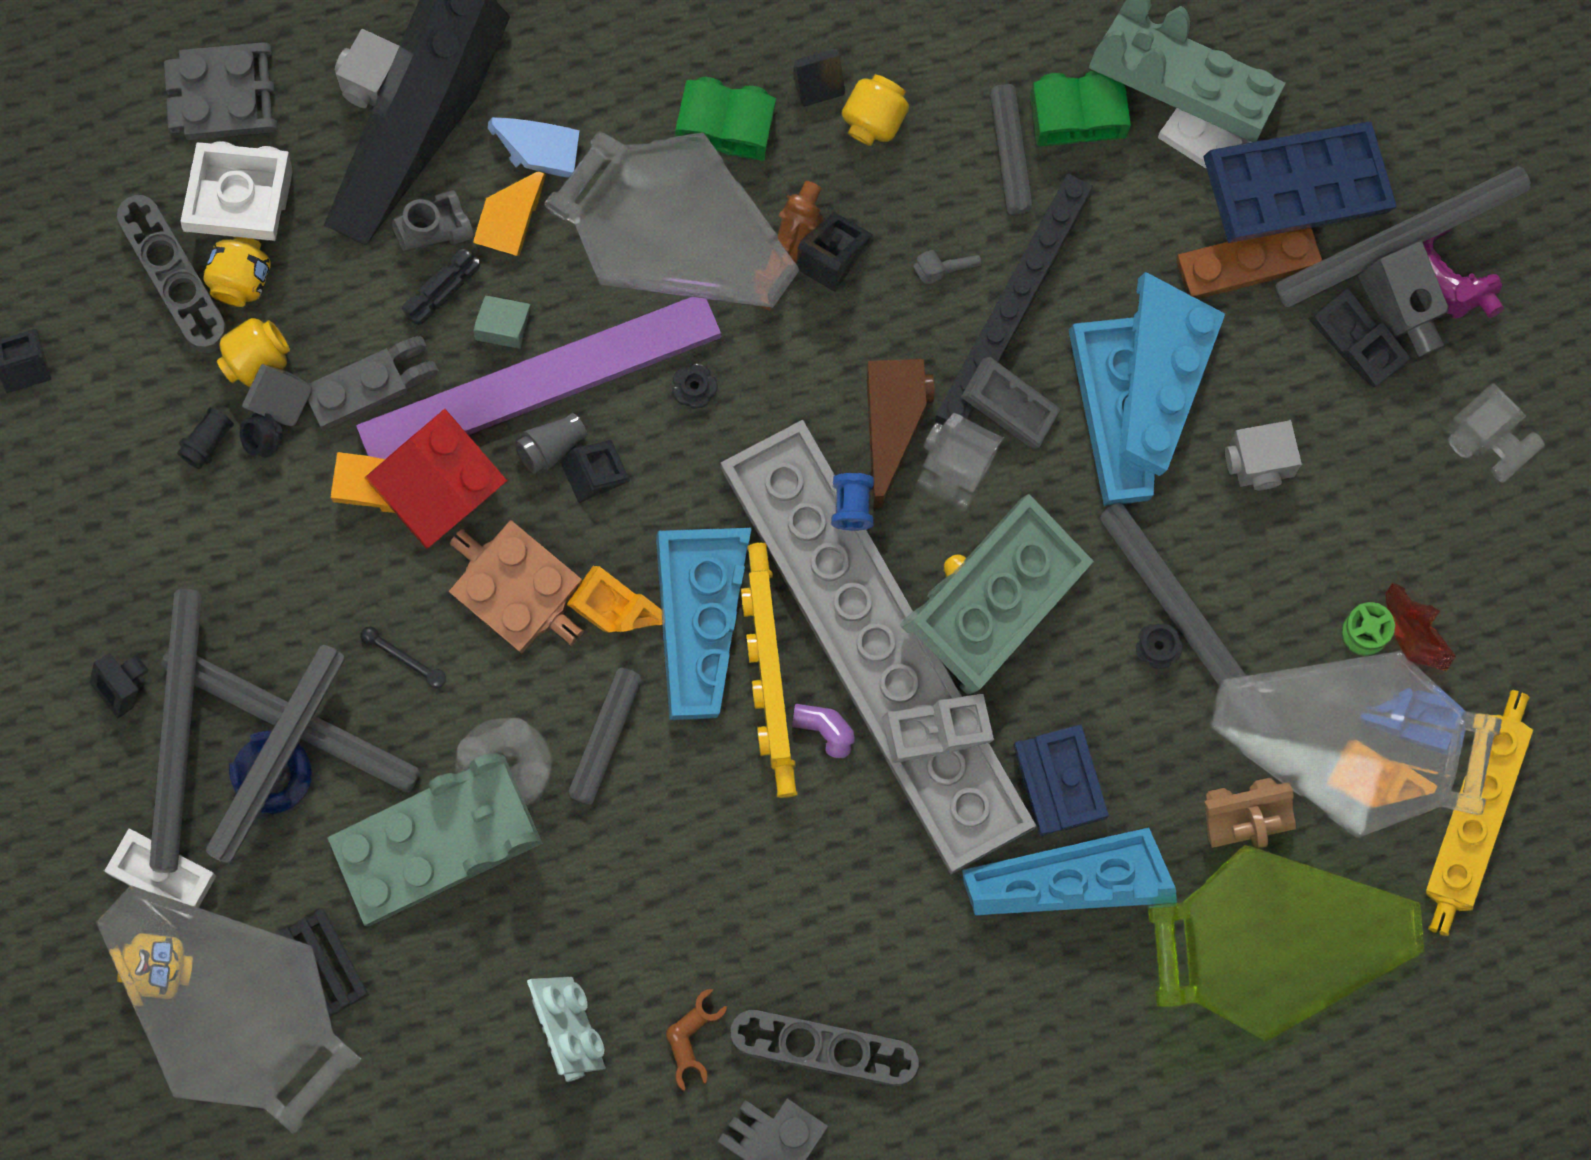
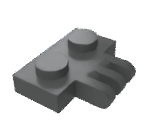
(786, 1137)

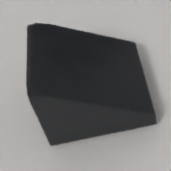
(819, 77)
(22, 361)
(594, 470)

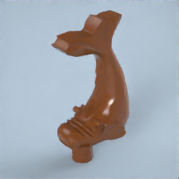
(799, 219)

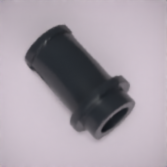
(205, 438)

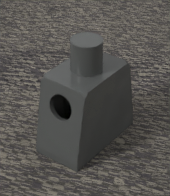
(1407, 296)

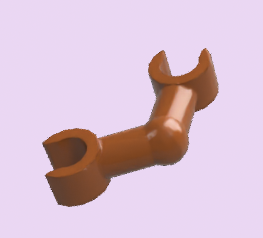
(679, 1034)

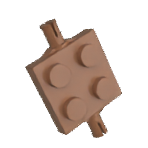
(516, 587)

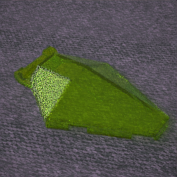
(1280, 941)

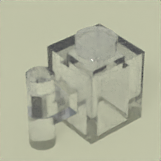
(1489, 426)
(961, 456)

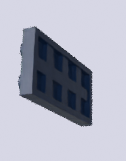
(1299, 181)

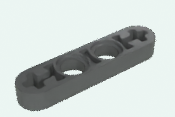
(171, 274)
(822, 1056)

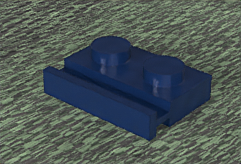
(1060, 780)

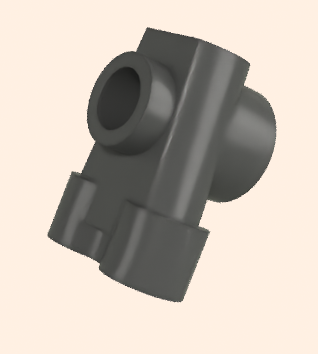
(432, 222)

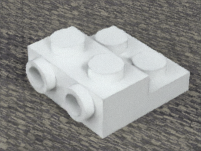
(236, 190)

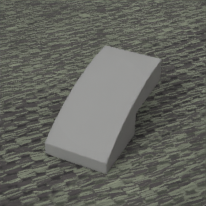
(938, 728)

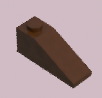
(895, 411)

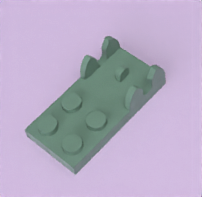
(1185, 73)
(998, 594)
(435, 839)

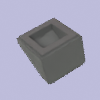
(278, 394)

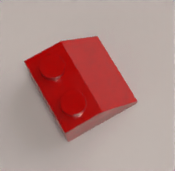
(435, 478)

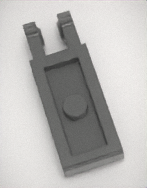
(368, 383)

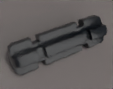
(441, 286)

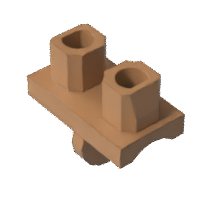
(1249, 814)

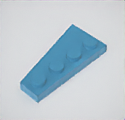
(1102, 365)
(1165, 370)
(698, 605)
(1079, 876)

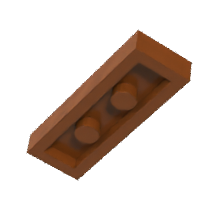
(1247, 262)

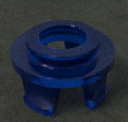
(298, 764)

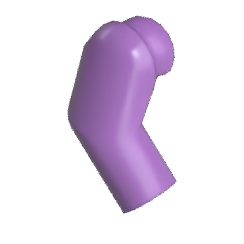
(829, 724)

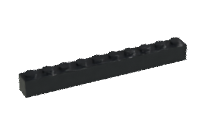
(1019, 290)

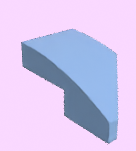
(538, 144)

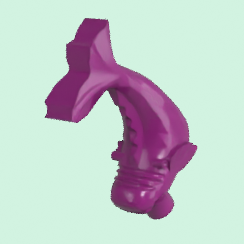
(1464, 292)

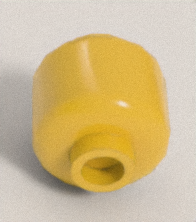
(875, 110)
(249, 347)

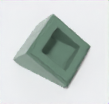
(501, 322)

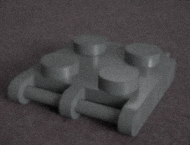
(219, 91)

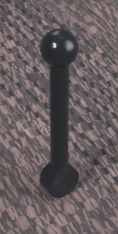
(435, 678)

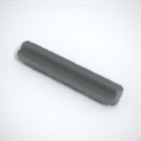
(1011, 149)
(605, 736)

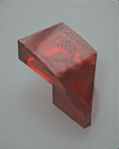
(1414, 630)

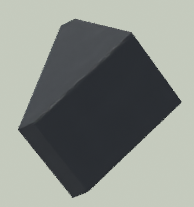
(831, 250)

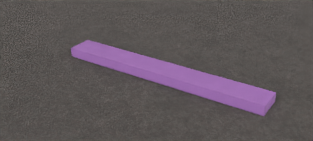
(551, 375)

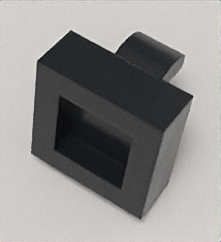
(118, 683)

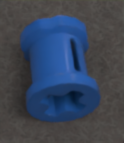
(852, 501)

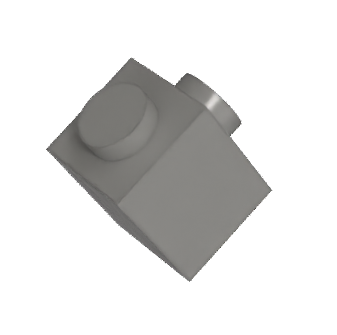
(364, 68)
(1263, 455)

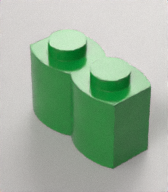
(1079, 109)
(732, 119)

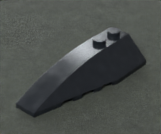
(417, 108)

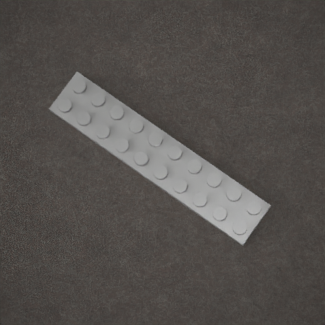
(857, 620)

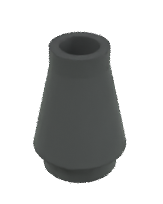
(547, 444)

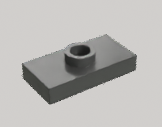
(1010, 402)

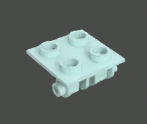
(561, 1010)

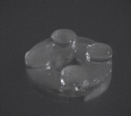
(513, 739)

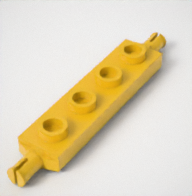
(767, 691)
(1472, 836)

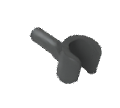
(932, 269)

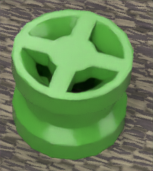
(1376, 622)

